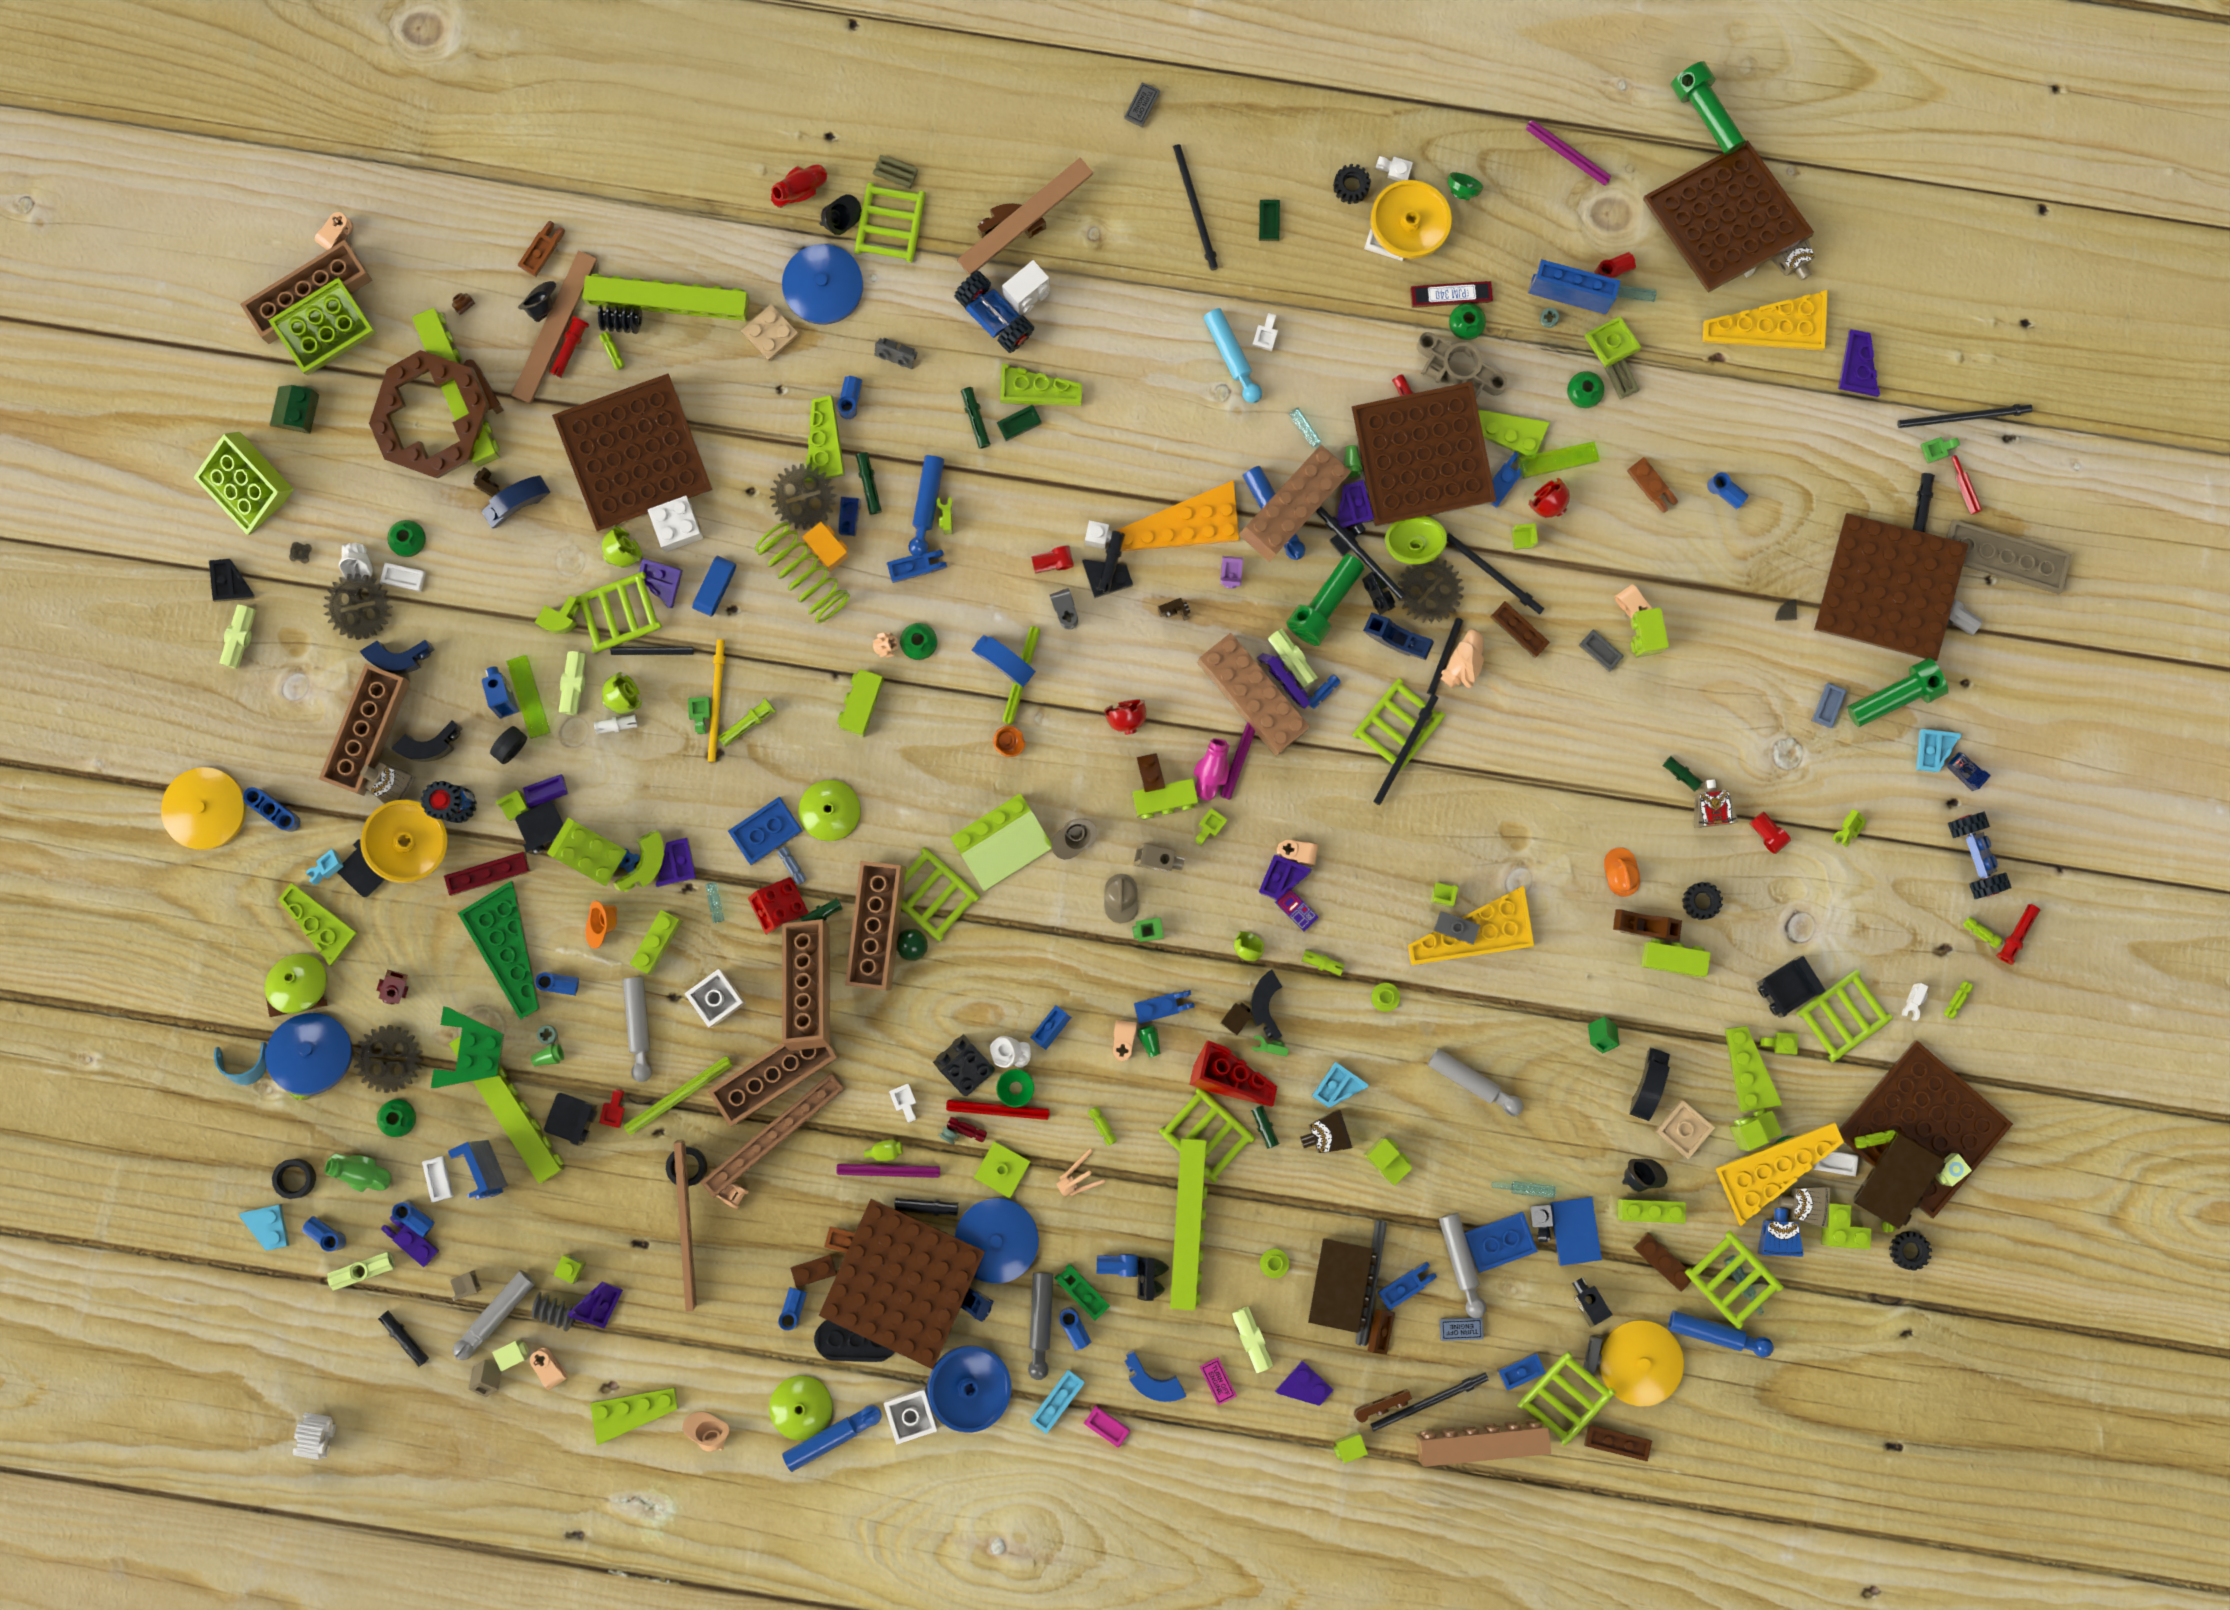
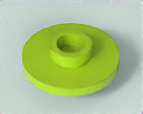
(1385, 997)
(1274, 1263)

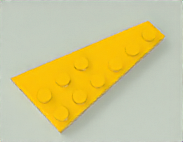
(1783, 324)
(1502, 928)
(1765, 1174)

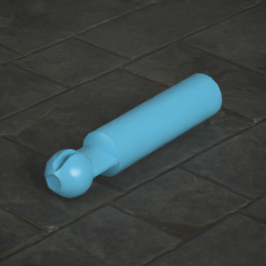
(1232, 354)

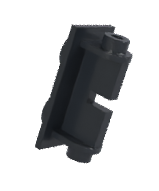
(1381, 600)

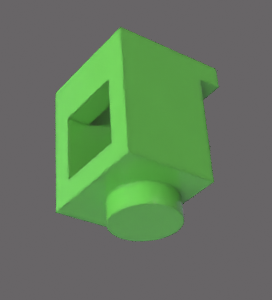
(1155, 926)

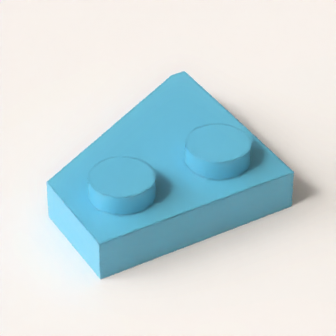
(1934, 749)
(1337, 1086)
(267, 1226)

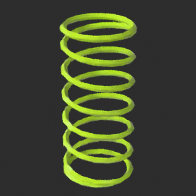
(777, 558)

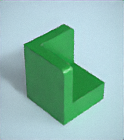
(1603, 1035)

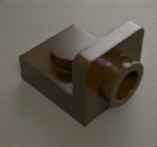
(483, 484)
(1170, 609)

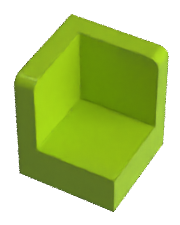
(1524, 536)
(513, 804)
(1444, 895)

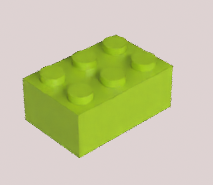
(586, 852)

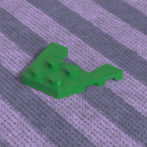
(477, 1054)

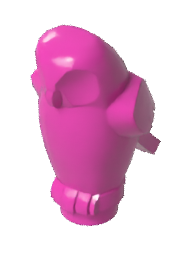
(1212, 769)

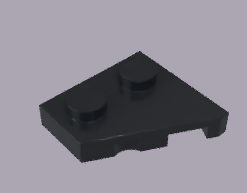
(1094, 570)
(227, 582)

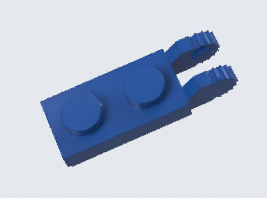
(1505, 480)
(914, 566)
(1161, 1007)
(1405, 1286)

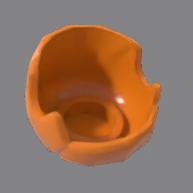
(1009, 741)

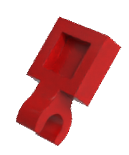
(612, 1112)

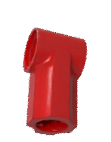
(1617, 265)
(1059, 559)
(1773, 836)

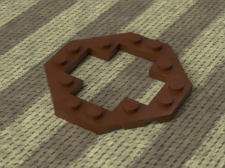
(390, 401)

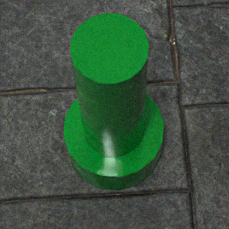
(1695, 86)
(1311, 621)
(1901, 693)

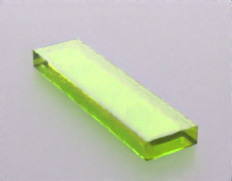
(1558, 459)
(528, 696)

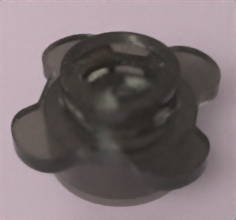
(296, 548)

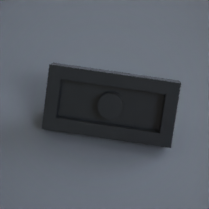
(1147, 1270)

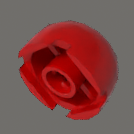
(1551, 499)
(1126, 716)

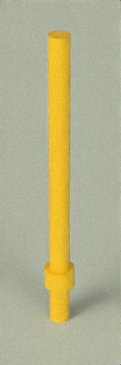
(719, 660)

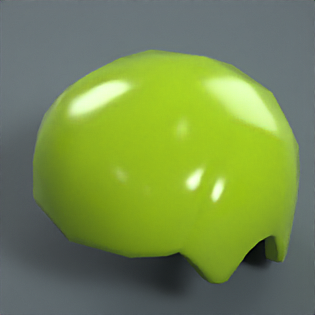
(1248, 946)

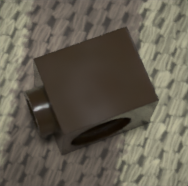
(1236, 1018)

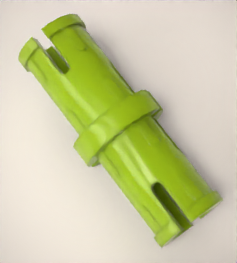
(1323, 962)

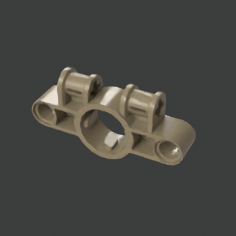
(1442, 352)

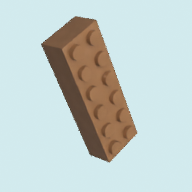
(334, 263)
(1294, 503)
(1253, 694)
(364, 728)
(875, 925)
(805, 985)
(767, 1080)
(1483, 1443)

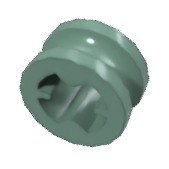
(1554, 321)
(542, 1030)
(948, 1135)

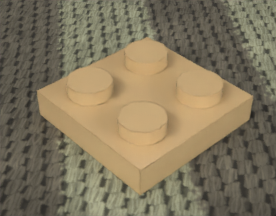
(769, 332)
(1684, 1129)

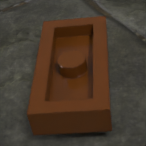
(1151, 772)
(813, 1271)
(1381, 1331)

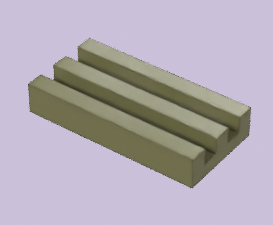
(883, 159)
(1628, 392)

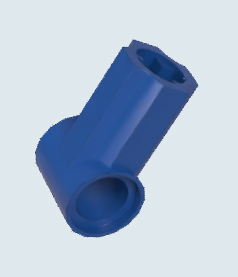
(849, 396)
(1729, 492)
(559, 983)
(415, 1219)
(322, 1234)
(1123, 1265)
(792, 1306)
(1075, 1329)

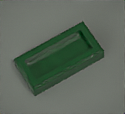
(1269, 220)
(1019, 422)

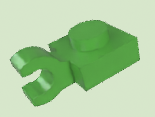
(1937, 448)
(699, 711)
(1274, 1048)

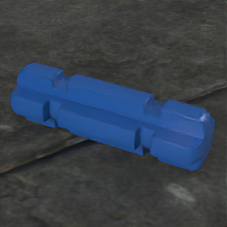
(1323, 691)

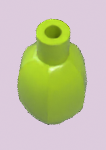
(884, 1150)

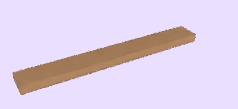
(1025, 216)
(554, 328)
(772, 1135)
(685, 1225)

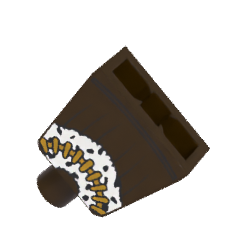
(1328, 1134)

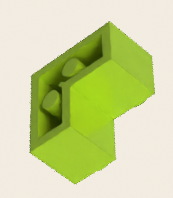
(1650, 633)
(1755, 1130)
(1387, 1161)
(1839, 1231)

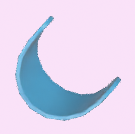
(250, 1076)

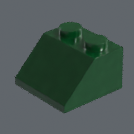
(294, 408)

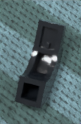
(429, 750)
(1260, 1004)
(1651, 1084)

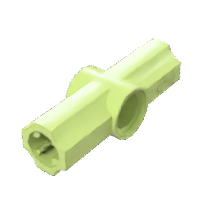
(237, 636)
(1292, 658)
(572, 683)
(349, 1275)
(1252, 1339)

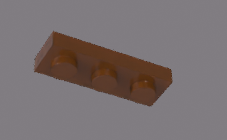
(1520, 629)
(1662, 1261)
(1618, 1442)

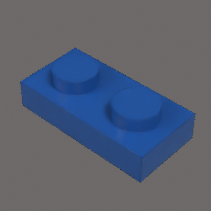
(1050, 1027)
(1521, 1371)

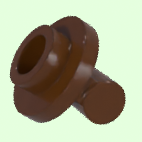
(462, 302)

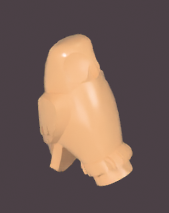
(1465, 661)

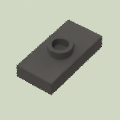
(1456, 927)
(1593, 1357)

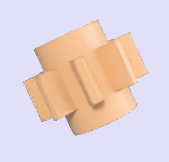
(885, 644)

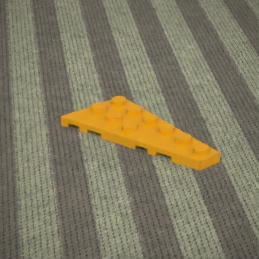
(1196, 521)

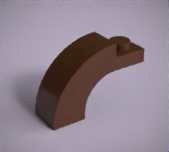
(1000, 213)
(1647, 925)

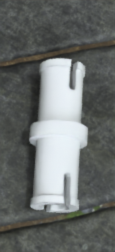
(615, 724)

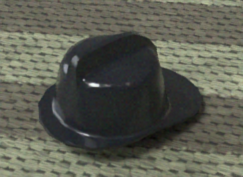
(841, 214)
(539, 301)
(1644, 1175)

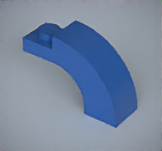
(1004, 660)
(1159, 1390)

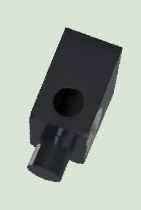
(1594, 1312)

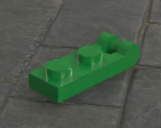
(1082, 1292)

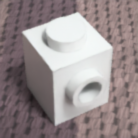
(1097, 535)

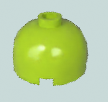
(619, 549)
(620, 694)

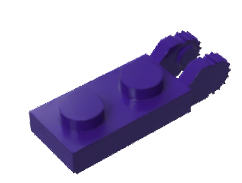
(412, 1243)

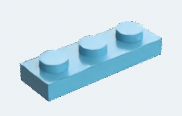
(1057, 1401)

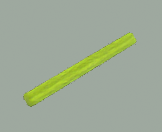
(678, 1095)

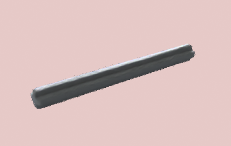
(1377, 1243)

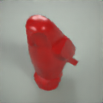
(798, 185)

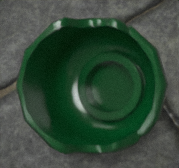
(912, 944)

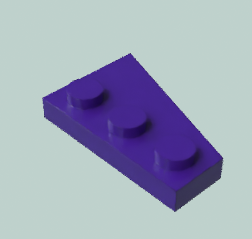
(1858, 367)
(1276, 669)

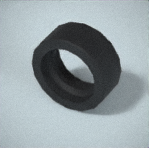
(701, 1171)
(278, 1173)

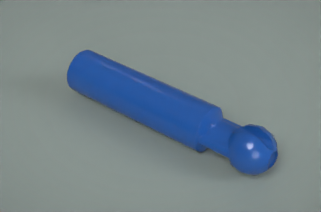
(1263, 493)
(926, 502)
(1718, 1334)
(831, 1437)

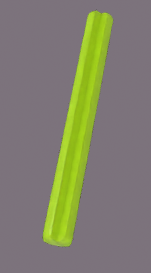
(1016, 691)

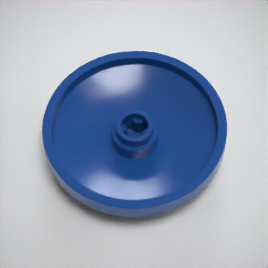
(822, 284)
(308, 1054)
(1005, 1234)
(969, 1389)

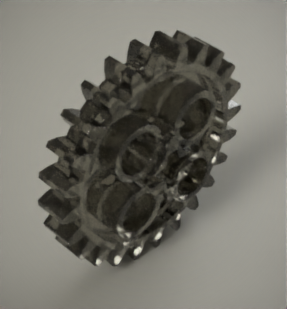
(797, 478)
(353, 587)
(1443, 602)
(387, 1077)

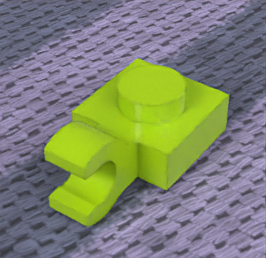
(946, 520)
(1211, 825)
(1851, 828)
(1783, 1043)

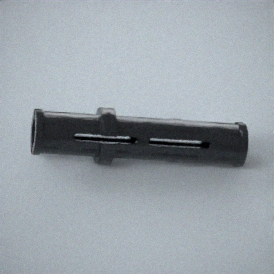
(1924, 497)
(1111, 560)
(923, 1206)
(403, 1338)

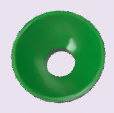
(1464, 186)
(1461, 328)
(1579, 396)
(414, 543)
(922, 651)
(1004, 1083)
(406, 1115)

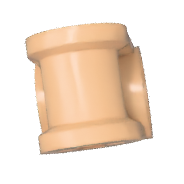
(332, 232)
(1631, 600)
(1301, 852)
(1124, 1036)
(728, 1194)
(549, 1370)

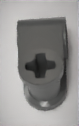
(1064, 605)

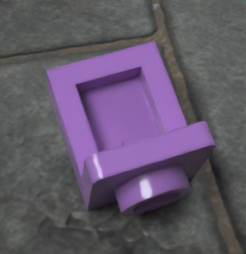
(1231, 571)

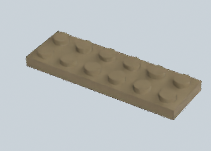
(2012, 557)

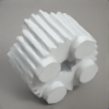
(314, 1436)

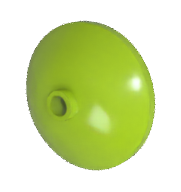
(1416, 540)
(842, 817)
(302, 990)
(808, 1394)

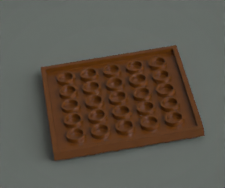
(1728, 216)
(632, 451)
(1423, 453)
(1891, 587)
(1933, 1110)
(902, 1283)

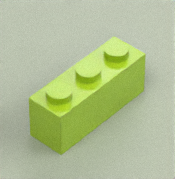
(860, 702)
(1166, 800)
(656, 942)
(1675, 958)
(1651, 1211)

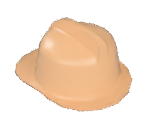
(706, 1431)

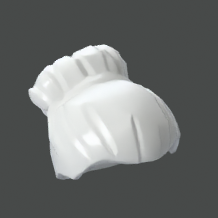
(355, 560)
(1010, 1052)

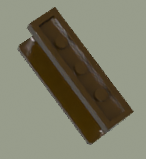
(1899, 1180)
(1342, 1285)

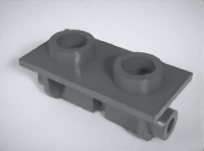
(887, 350)

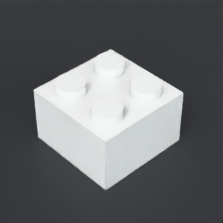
(1026, 288)
(675, 523)
(715, 998)
(910, 1415)

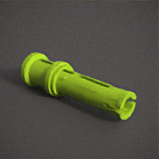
(753, 717)

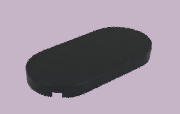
(844, 1345)

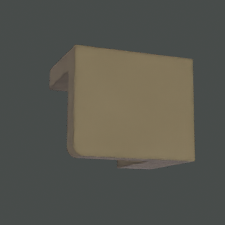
(465, 1285)
(485, 1378)

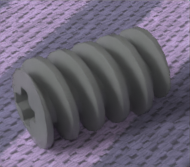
(552, 1312)

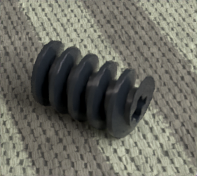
(619, 320)

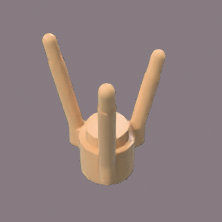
(1068, 1185)

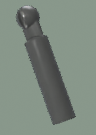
(1040, 1323)

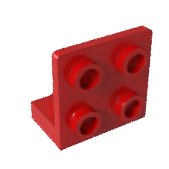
(777, 904)

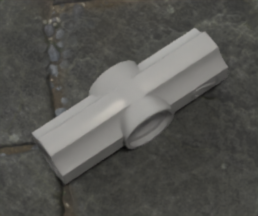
(1963, 618)

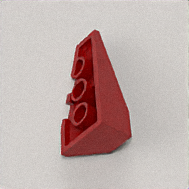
(1226, 1075)

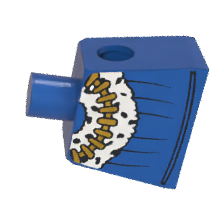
(499, 693)
(1780, 1236)

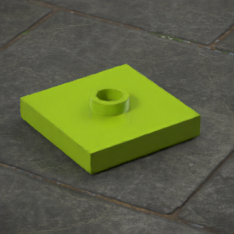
(1612, 341)
(1002, 1169)

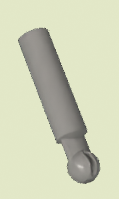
(637, 1026)
(1474, 1082)
(1462, 1263)
(493, 1315)

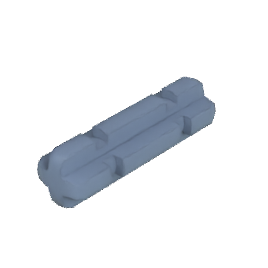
(791, 865)

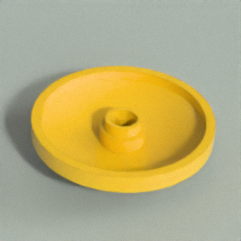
(1411, 219)
(203, 808)
(403, 842)
(1641, 1362)

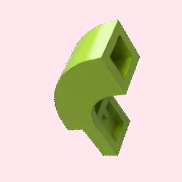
(649, 864)

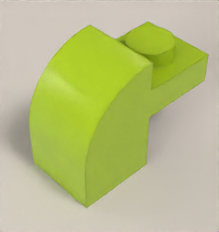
(560, 621)

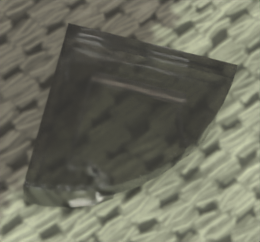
(1787, 611)

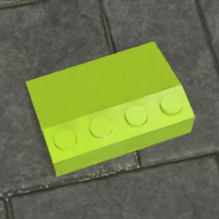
(322, 326)
(242, 482)
(1002, 842)

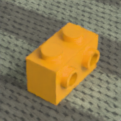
(825, 546)

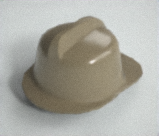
(1074, 838)
(1120, 898)

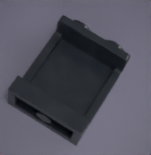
(1790, 986)

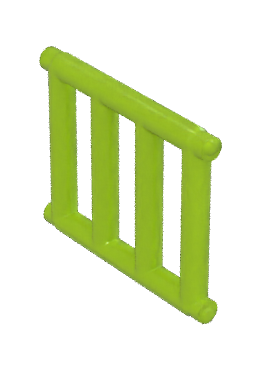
(914, 216)
(602, 593)
(1386, 702)
(956, 883)
(1867, 1029)
(1215, 1109)
(1723, 1304)
(1579, 1423)

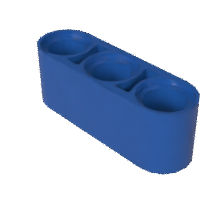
(714, 586)
(263, 804)

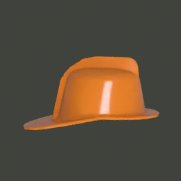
(1622, 872)
(600, 921)

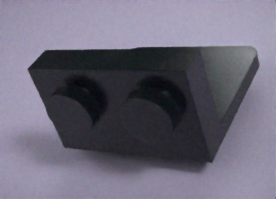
(539, 827)
(359, 874)
(963, 1065)
(570, 1118)

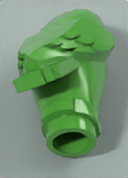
(358, 1172)

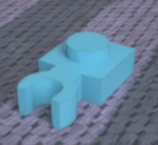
(327, 866)

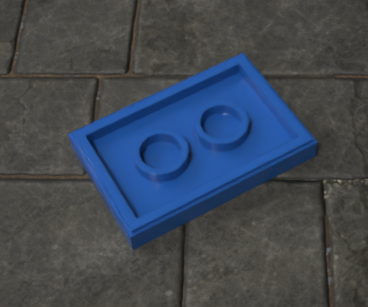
(765, 831)
(1576, 1231)
(1500, 1242)

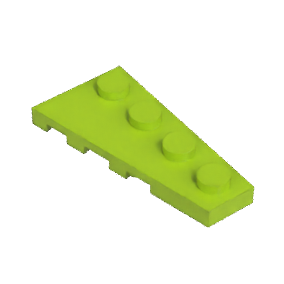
(1025, 387)
(1513, 432)
(824, 439)
(323, 928)
(1750, 1075)
(626, 1413)

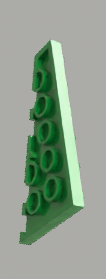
(499, 935)

